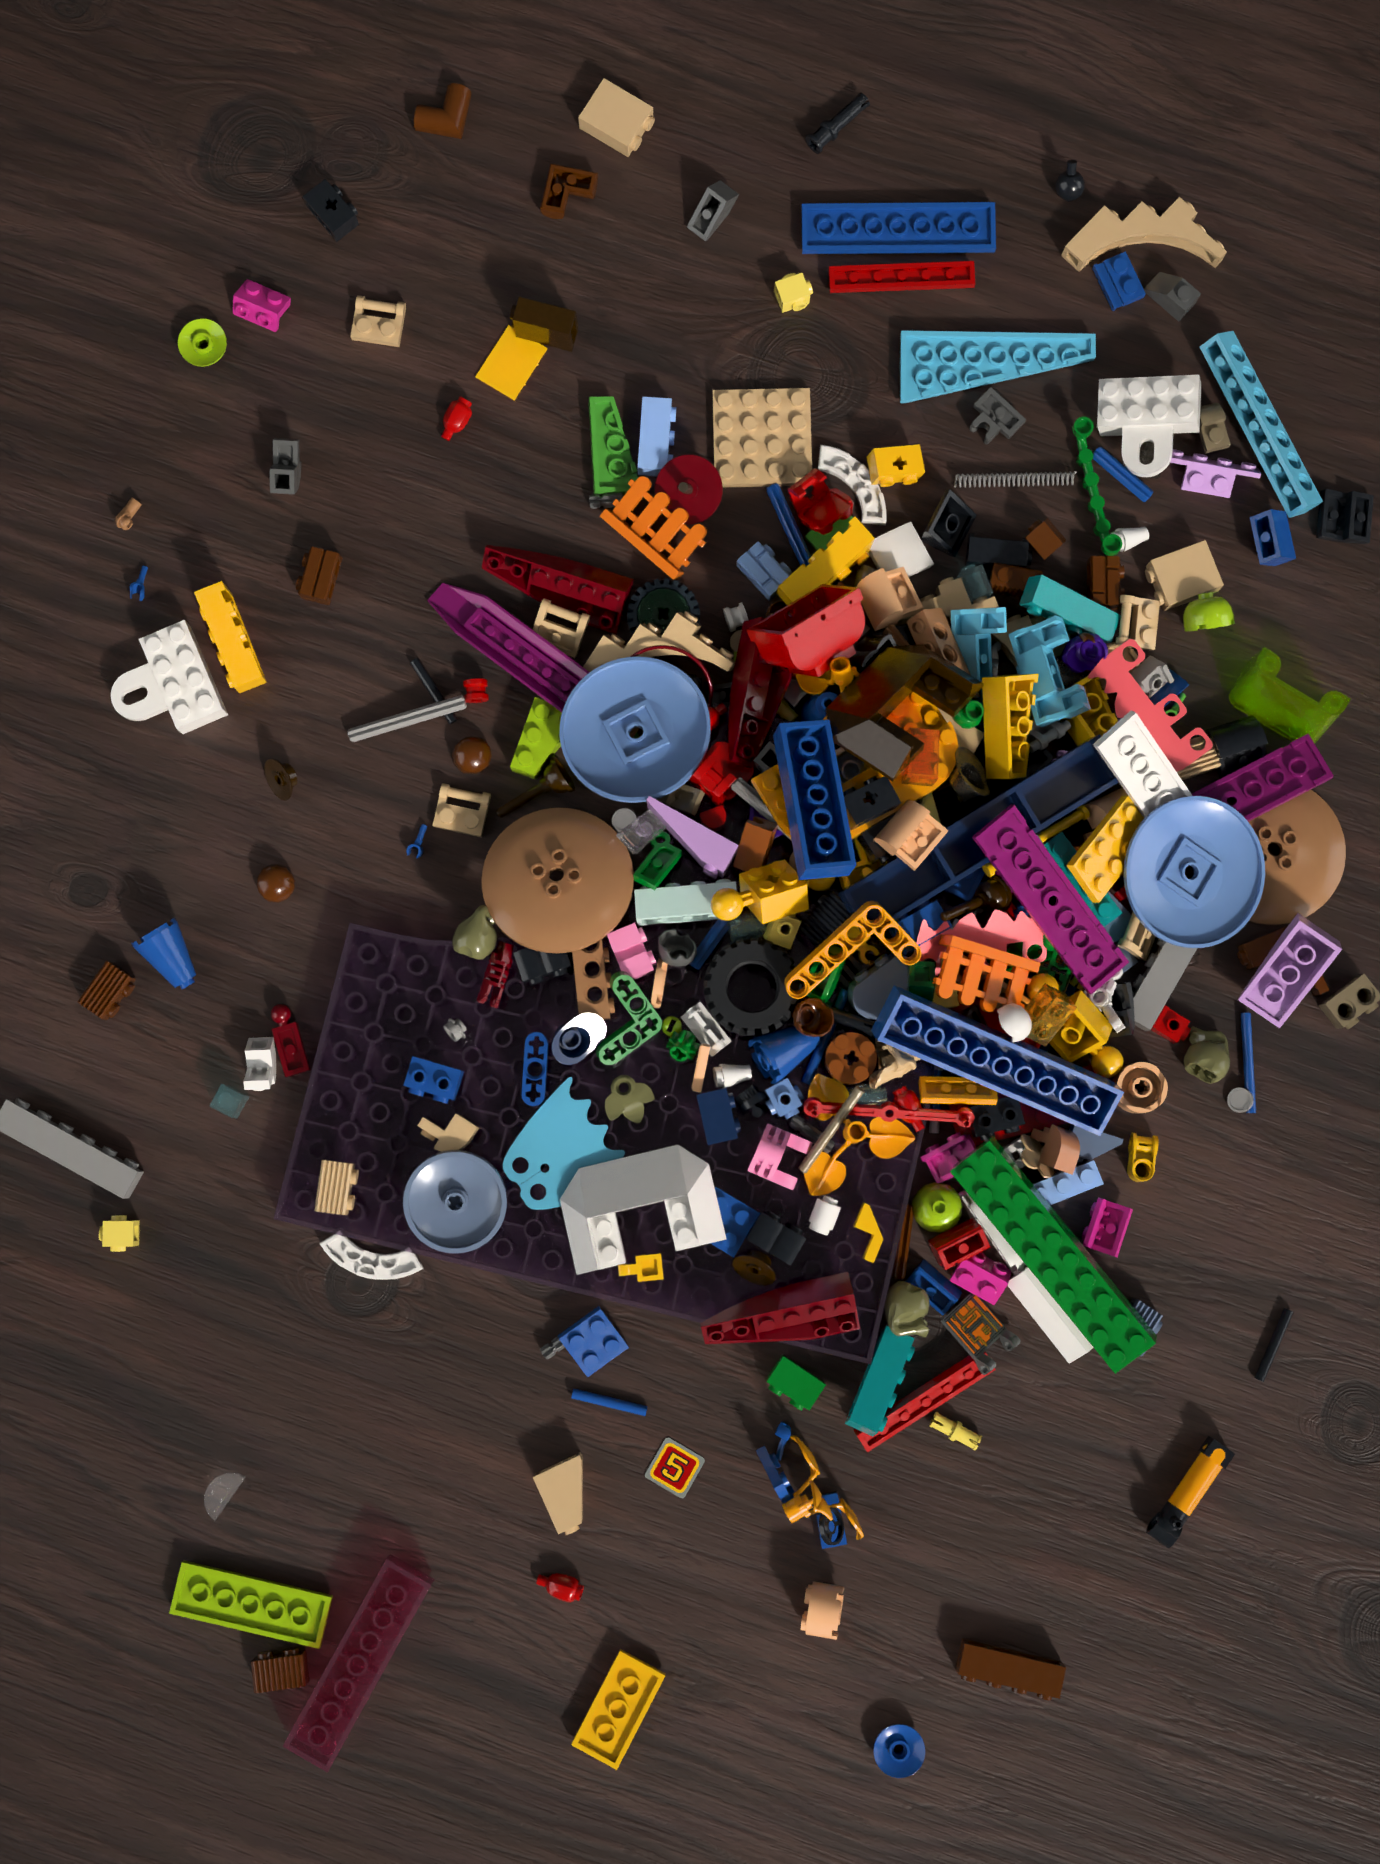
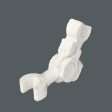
(1102, 1000)

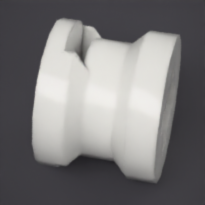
(735, 616)

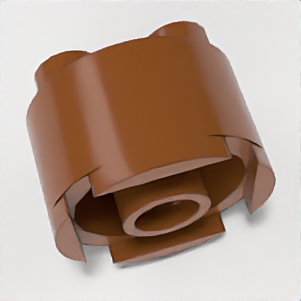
(863, 1051)

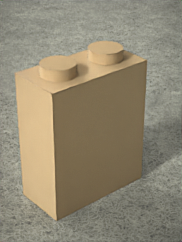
(616, 118)
(1183, 575)

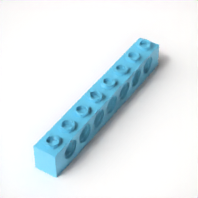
(1261, 424)

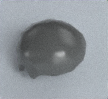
(676, 949)

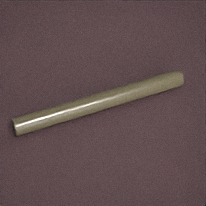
(831, 1129)

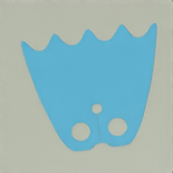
(563, 1140)

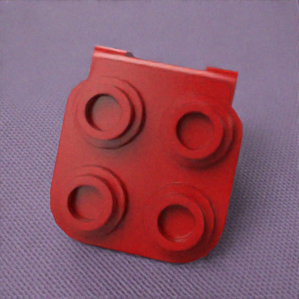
(823, 507)
(719, 773)

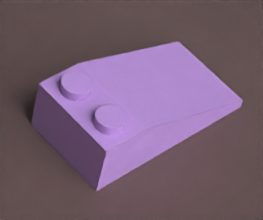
(704, 845)
(1290, 970)

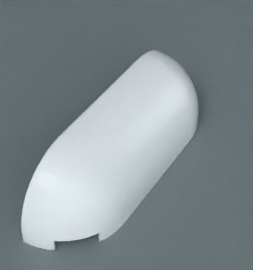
(1007, 1253)

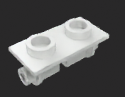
(706, 1028)

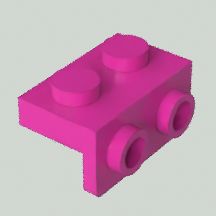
(260, 305)
(941, 1159)
(1106, 1227)
(982, 1277)

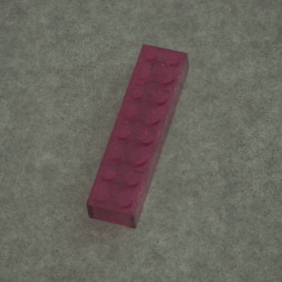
(358, 1663)

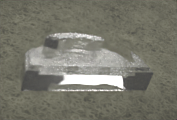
(220, 1492)

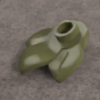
(630, 1102)

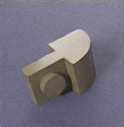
(1212, 428)
(684, 799)

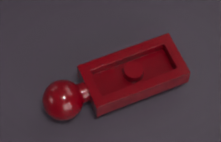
(289, 1042)

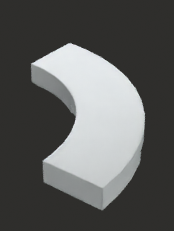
(858, 479)
(370, 1264)

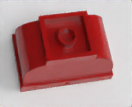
(813, 630)

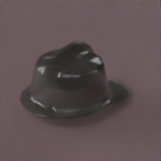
(968, 777)

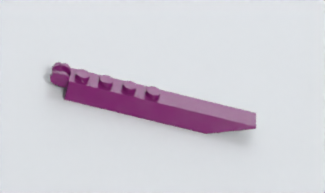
(508, 643)

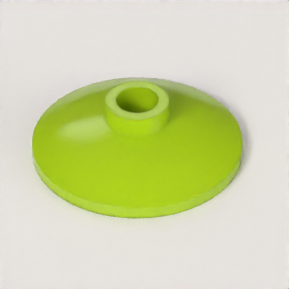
(200, 332)

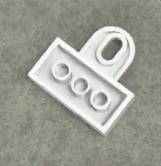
(1148, 411)
(174, 679)

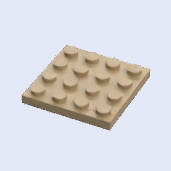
(762, 436)

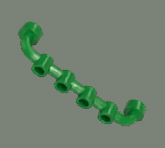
(1110, 543)

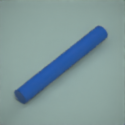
(609, 1402)

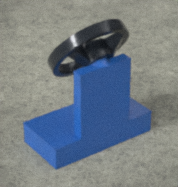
(831, 1532)

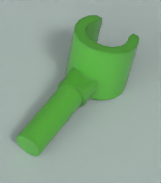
(1174, 709)

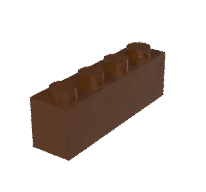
(1010, 1668)

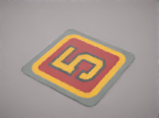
(674, 1467)

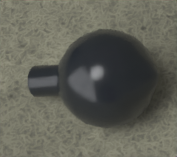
(1070, 183)

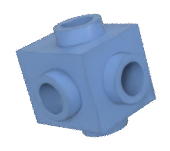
(774, 1094)

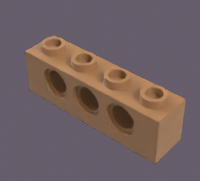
(933, 631)
(585, 983)

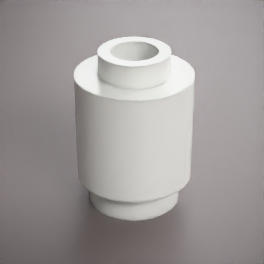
(824, 1215)

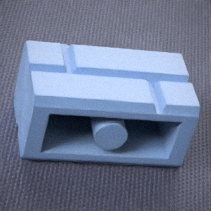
(763, 570)

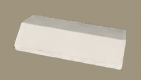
(1049, 1315)

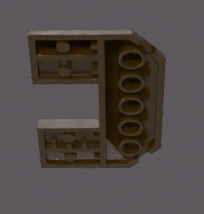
(862, 708)

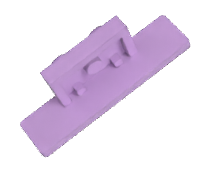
(1210, 475)

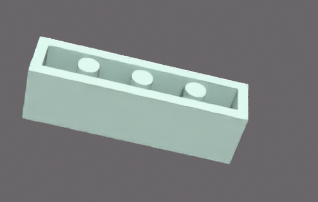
(677, 902)

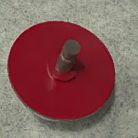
(691, 485)

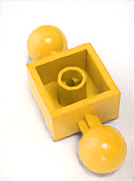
(768, 892)
(1082, 1032)

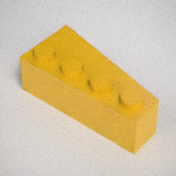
(230, 636)

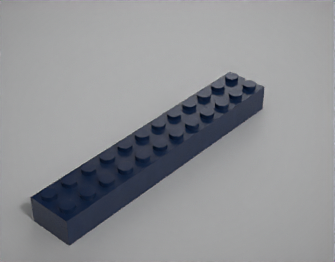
(1040, 800)

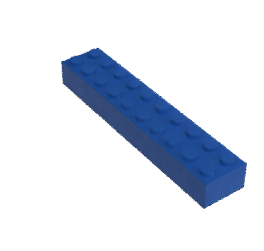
(995, 1061)

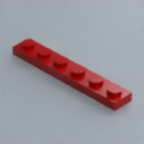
(901, 276)
(925, 1400)

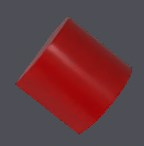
(713, 818)

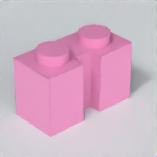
(630, 951)

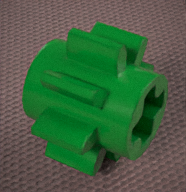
(683, 1045)

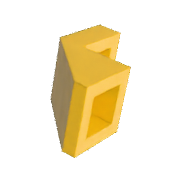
(866, 1222)

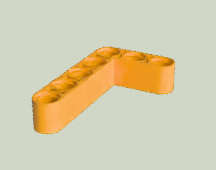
(849, 945)

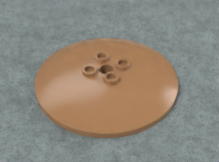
(1308, 859)
(565, 912)

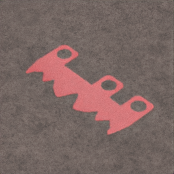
(1132, 698)
(996, 934)

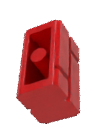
(958, 1243)

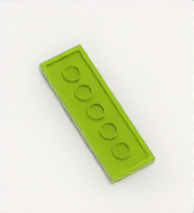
(251, 1604)

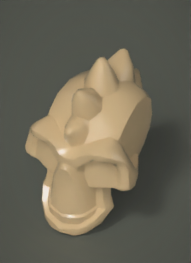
(891, 1064)

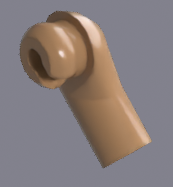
(123, 519)

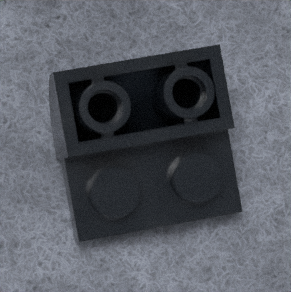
(1238, 744)

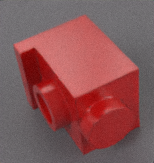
(1163, 1029)

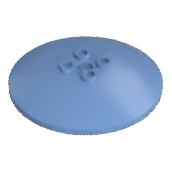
(628, 696)
(1225, 877)

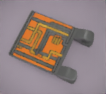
(977, 1330)

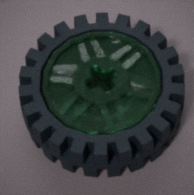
(660, 597)

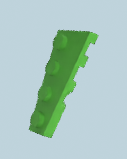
(609, 448)

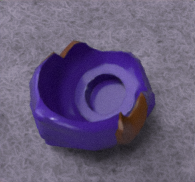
(1084, 652)

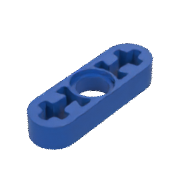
(528, 1087)

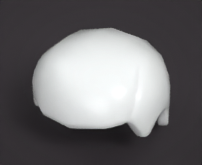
(1015, 1021)

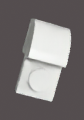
(261, 1063)

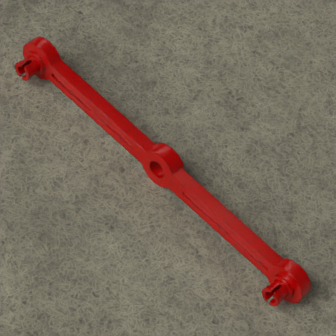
(963, 1116)

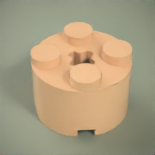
(1150, 1078)
(823, 1610)

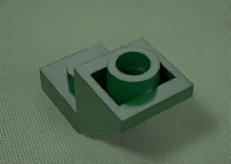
(921, 979)

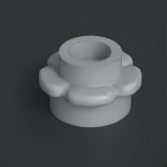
(455, 1029)

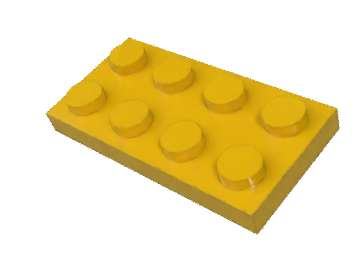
(1103, 853)
(618, 1709)

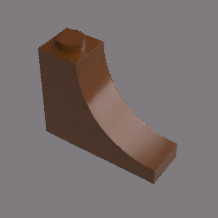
(1255, 951)

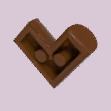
(447, 120)
(564, 182)

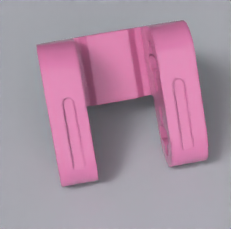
(770, 1153)

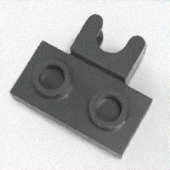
(996, 416)

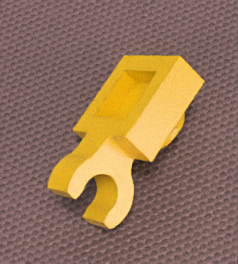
(647, 1268)

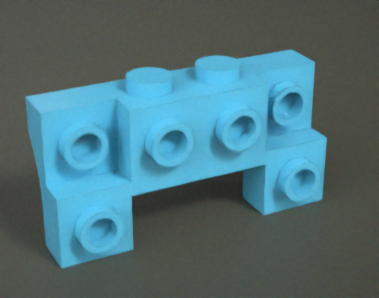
(973, 635)
(1035, 655)

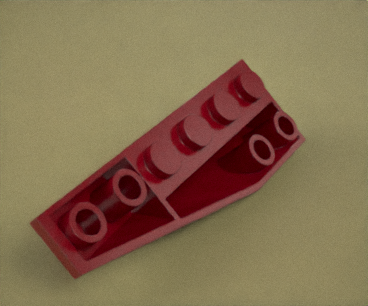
(564, 583)
(754, 699)
(788, 1313)

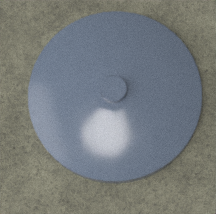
(455, 1201)

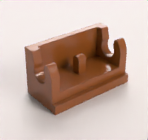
(755, 844)

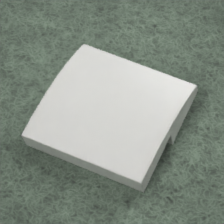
(899, 549)

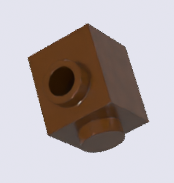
(1045, 537)

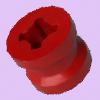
(475, 690)

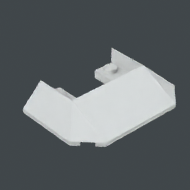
(633, 1182)

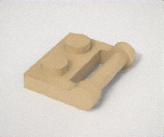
(378, 329)
(1143, 622)
(560, 636)
(460, 818)
(1137, 939)

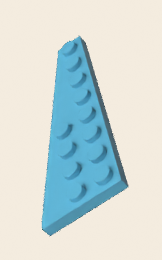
(959, 360)

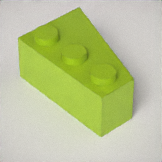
(538, 740)

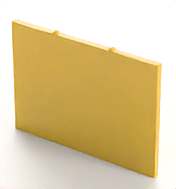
(511, 363)

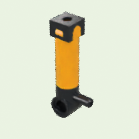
(1168, 1523)

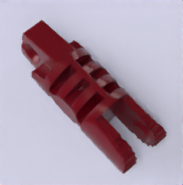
(496, 974)

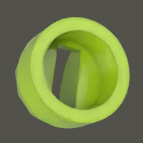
(666, 1022)

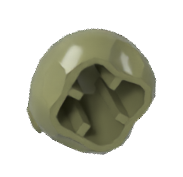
(476, 935)
(1207, 1056)
(906, 1309)

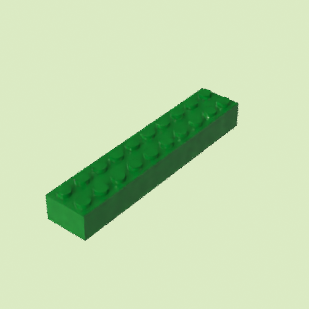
(1054, 1254)

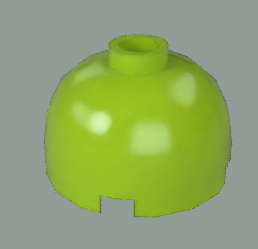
(1207, 613)
(937, 1207)

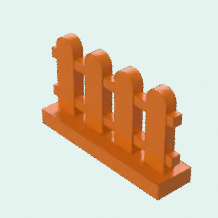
(661, 539)
(973, 969)

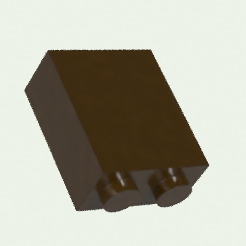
(544, 323)

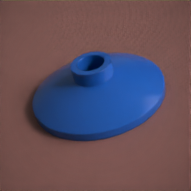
(902, 1763)

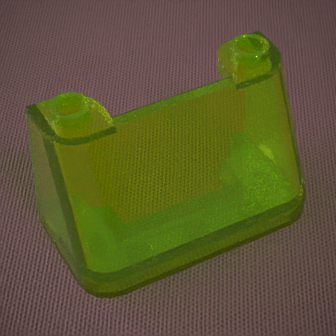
(1281, 705)

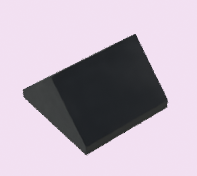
(949, 524)

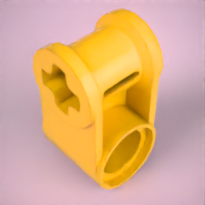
(1142, 1154)

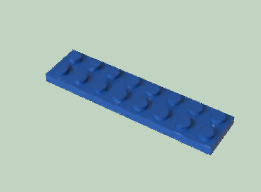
(898, 228)

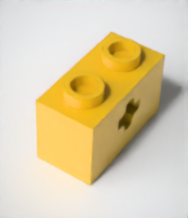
(907, 465)

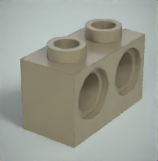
(1348, 997)

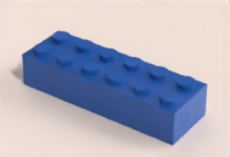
(814, 799)

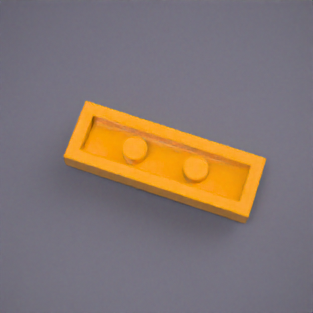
(954, 1091)

